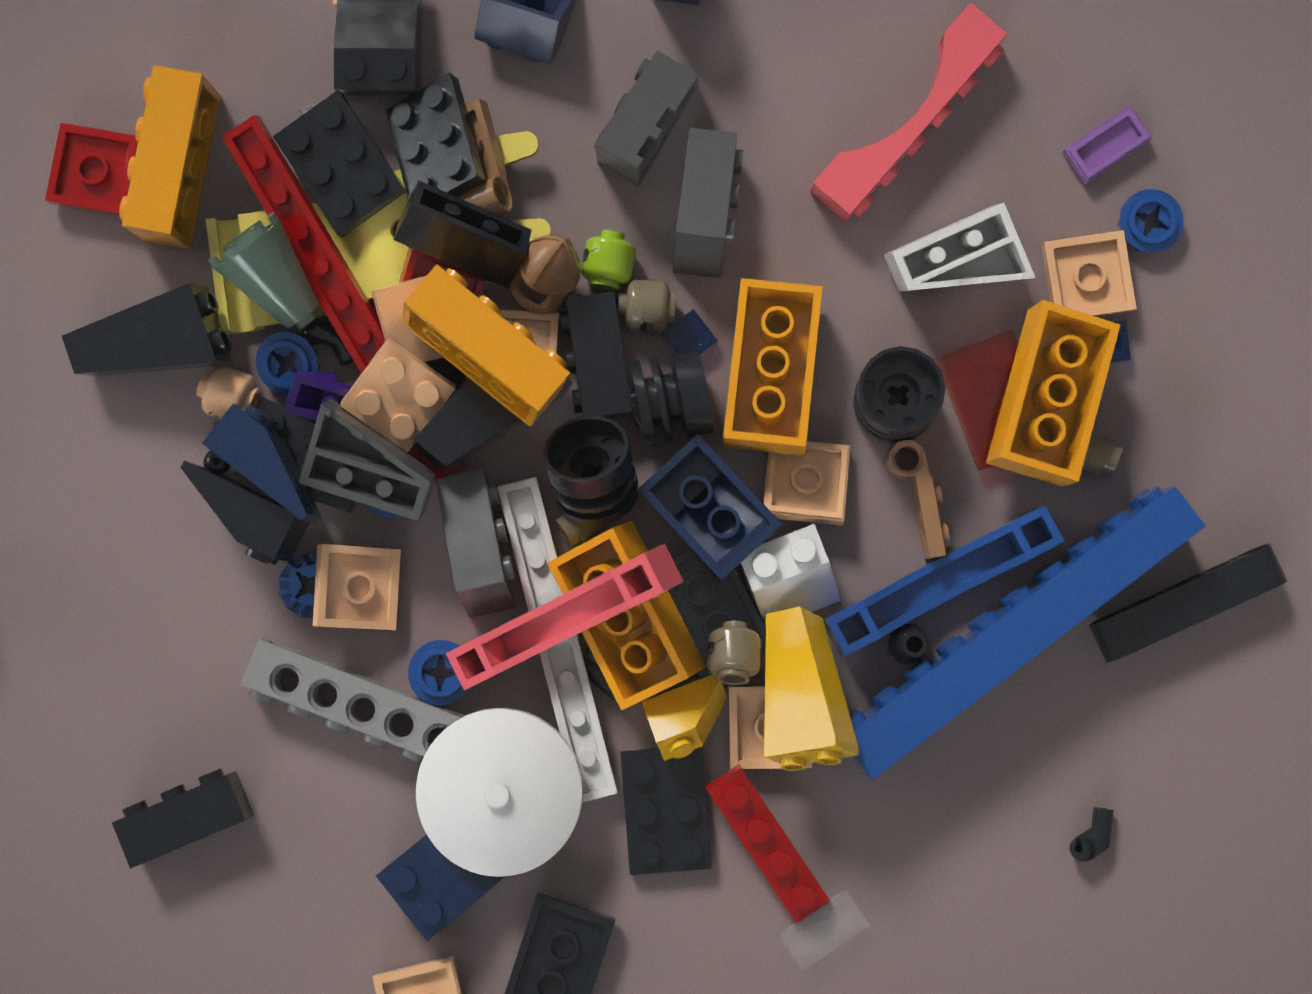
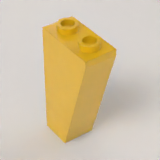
(803, 694)

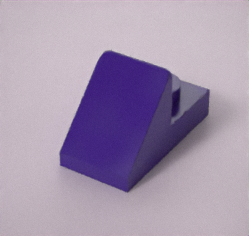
(312, 390)

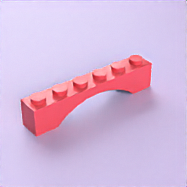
(855, 174)
(565, 616)

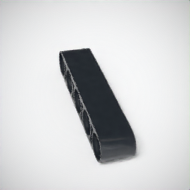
(1188, 603)

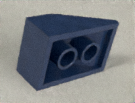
(261, 454)
(709, 507)
(432, 887)

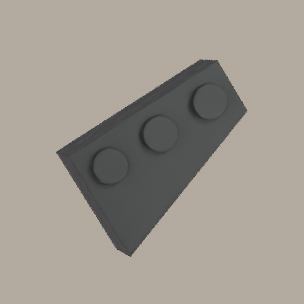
(645, 117)
(705, 202)
(364, 465)
(476, 543)

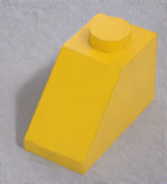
(685, 716)

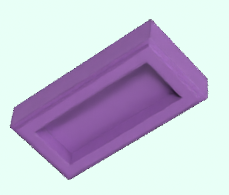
(1107, 144)

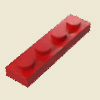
(767, 843)

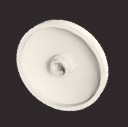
(499, 792)

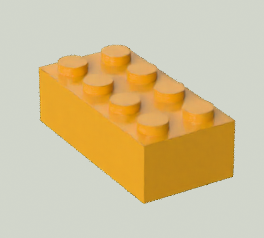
(170, 157)
(484, 344)
(772, 367)
(1053, 394)
(643, 646)

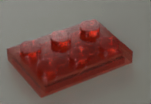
(976, 387)

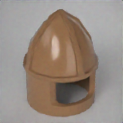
(550, 269)

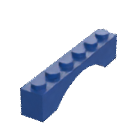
(943, 580)

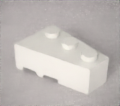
(963, 253)

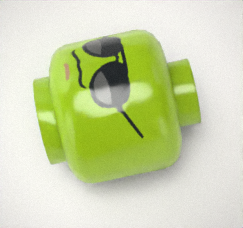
(608, 261)

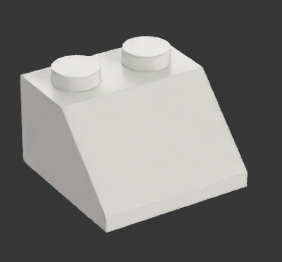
(790, 574)

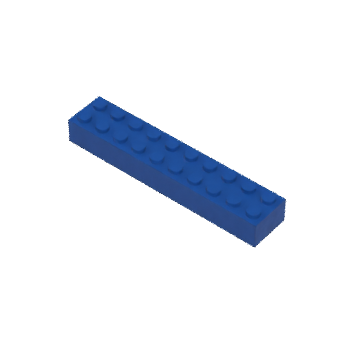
(1022, 627)

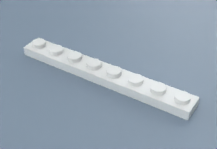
(563, 662)

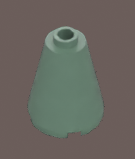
(269, 273)

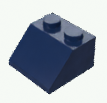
(524, 26)

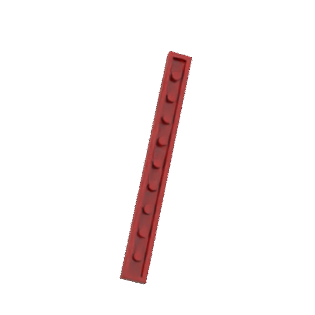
(318, 254)

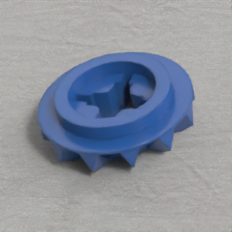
(1168, 216)
(270, 363)
(291, 584)
(424, 684)

